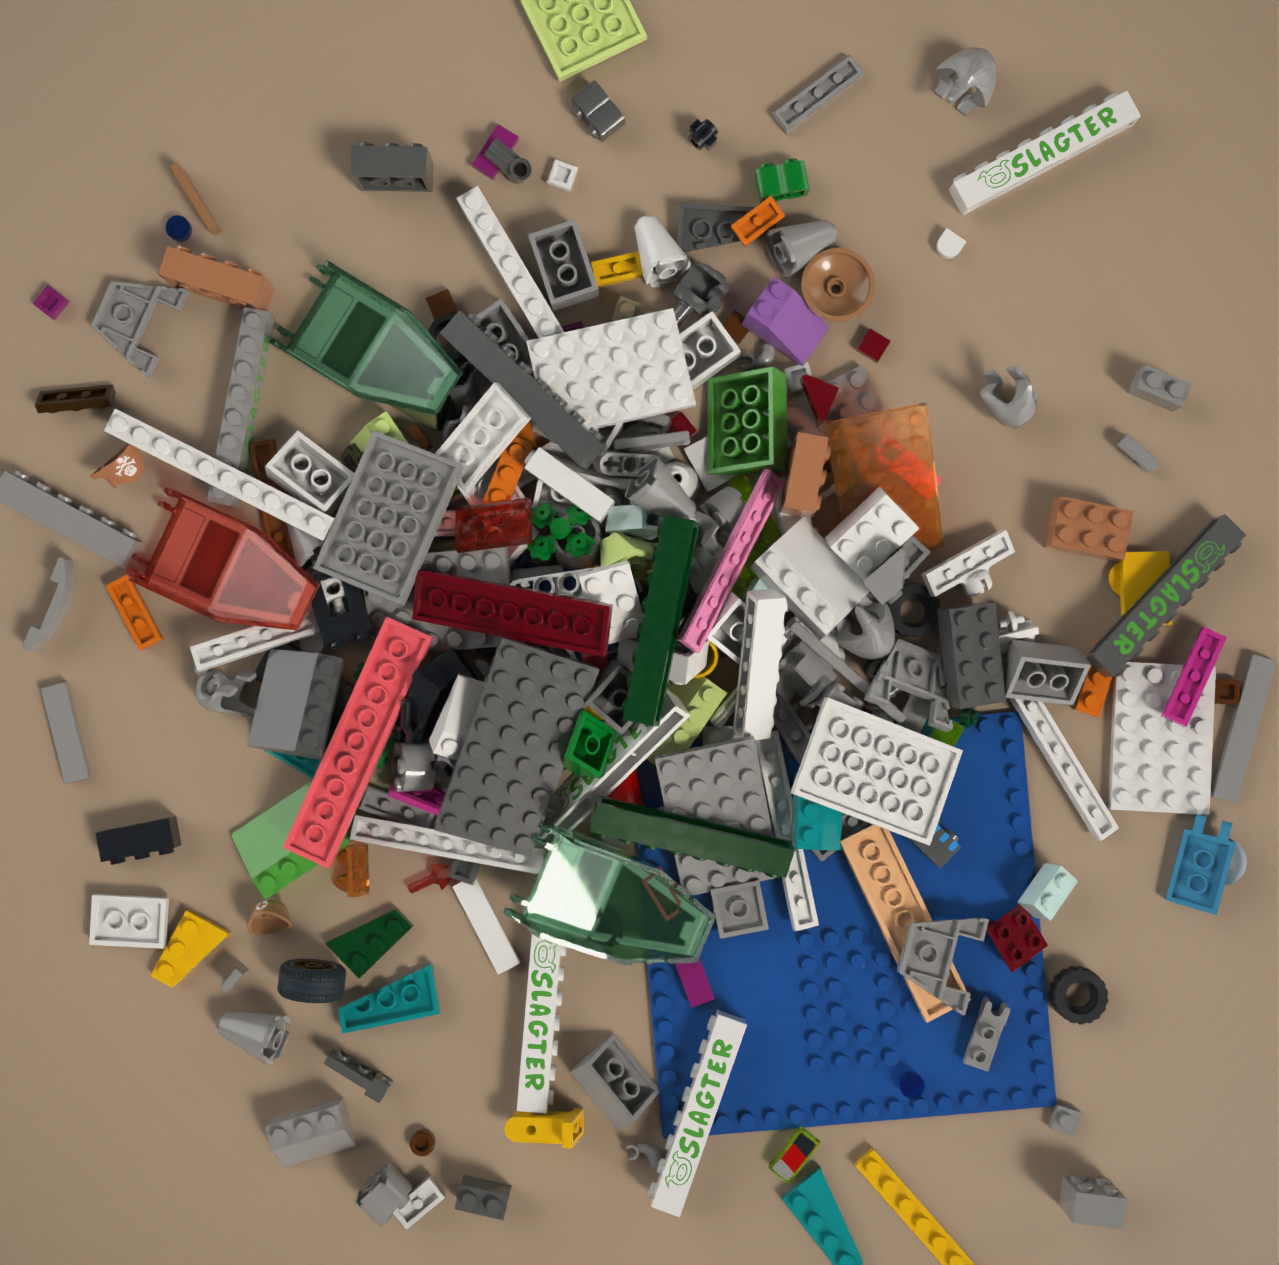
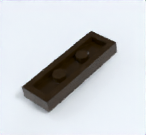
(75, 399)

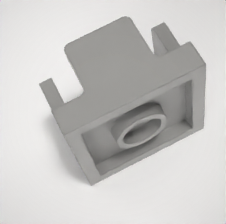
(803, 673)

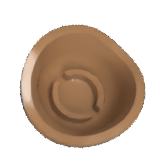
(268, 918)

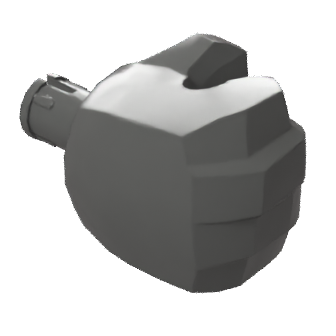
(699, 292)

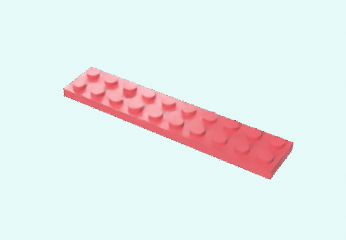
(357, 743)

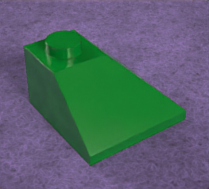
(589, 746)

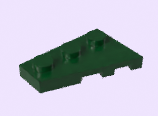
(369, 942)

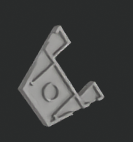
(126, 314)
(914, 672)
(930, 952)

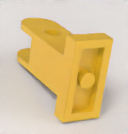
(548, 1128)

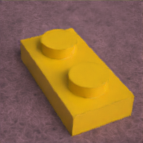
(617, 269)

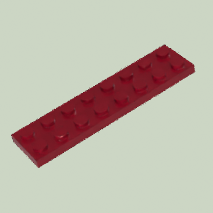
(512, 612)

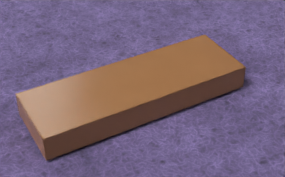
(195, 198)

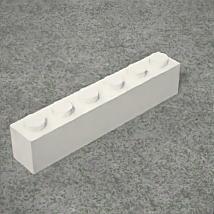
(759, 663)

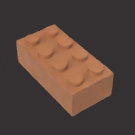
(215, 279)

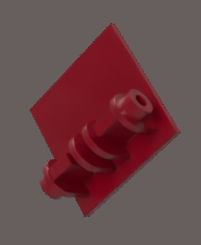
(1016, 937)

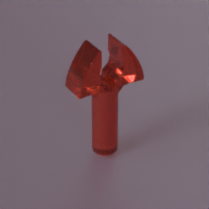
(431, 879)

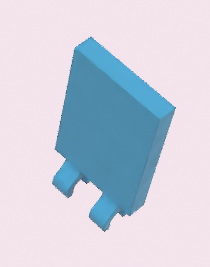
(1201, 867)

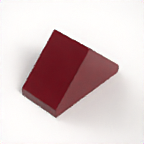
(819, 396)

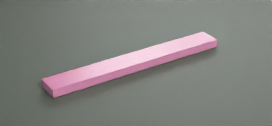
(731, 561)

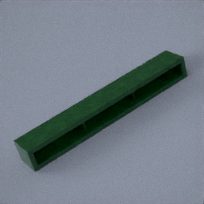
(660, 621)
(691, 837)

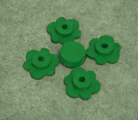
(559, 529)

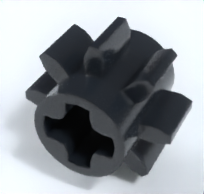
(703, 134)

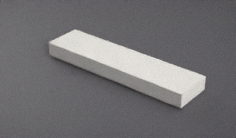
(487, 925)

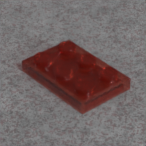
(493, 525)

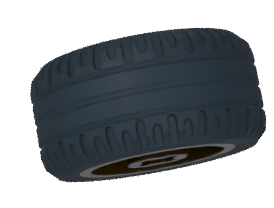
(311, 980)

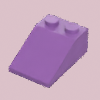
(785, 321)

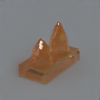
(356, 879)

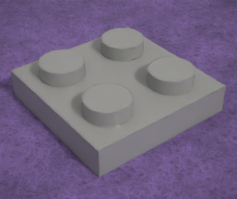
(739, 909)

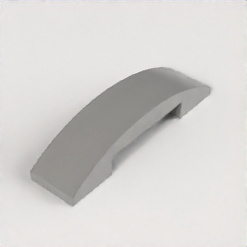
(64, 575)

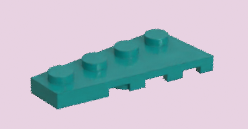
(400, 1001)
(819, 1214)

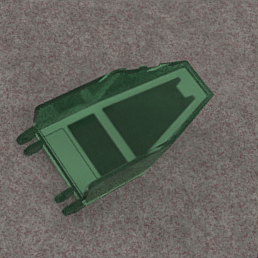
(370, 346)
(611, 904)

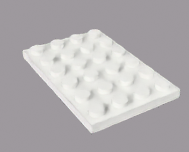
(617, 369)
(1152, 758)
(876, 771)

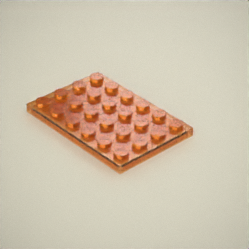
(889, 452)

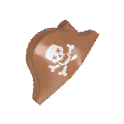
(122, 468)

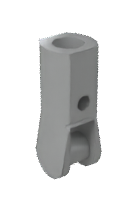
(1137, 453)

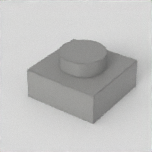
(1064, 1119)

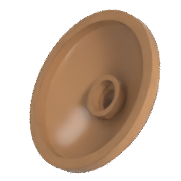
(845, 271)

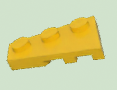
(187, 947)

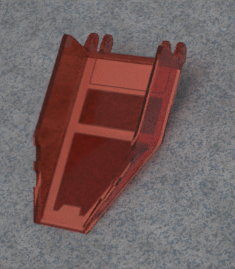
(225, 568)

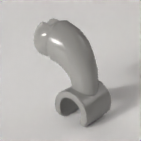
(764, 359)
(652, 1152)

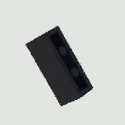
(428, 696)
(138, 840)

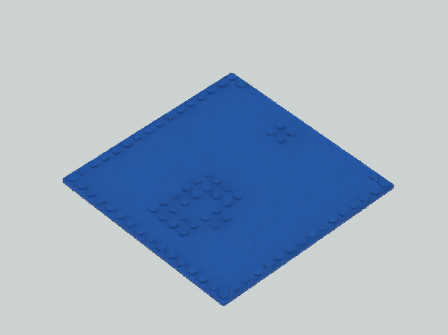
(826, 1002)

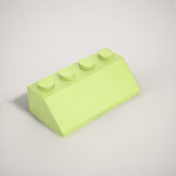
(701, 700)

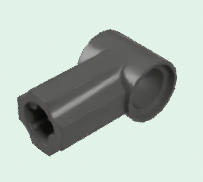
(506, 159)

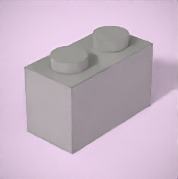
(1159, 388)

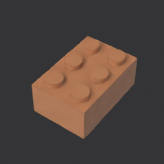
(805, 475)
(1088, 529)

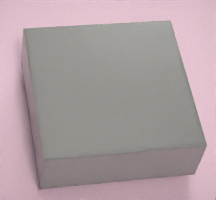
(233, 978)

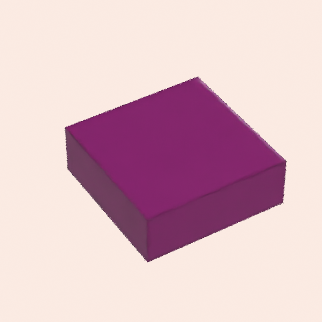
(51, 302)

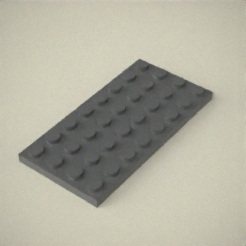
(515, 747)

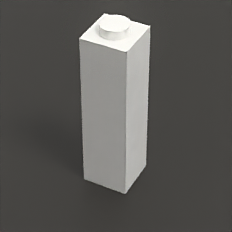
(569, 484)

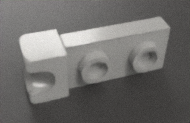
(986, 1035)

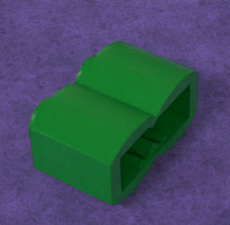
(782, 180)

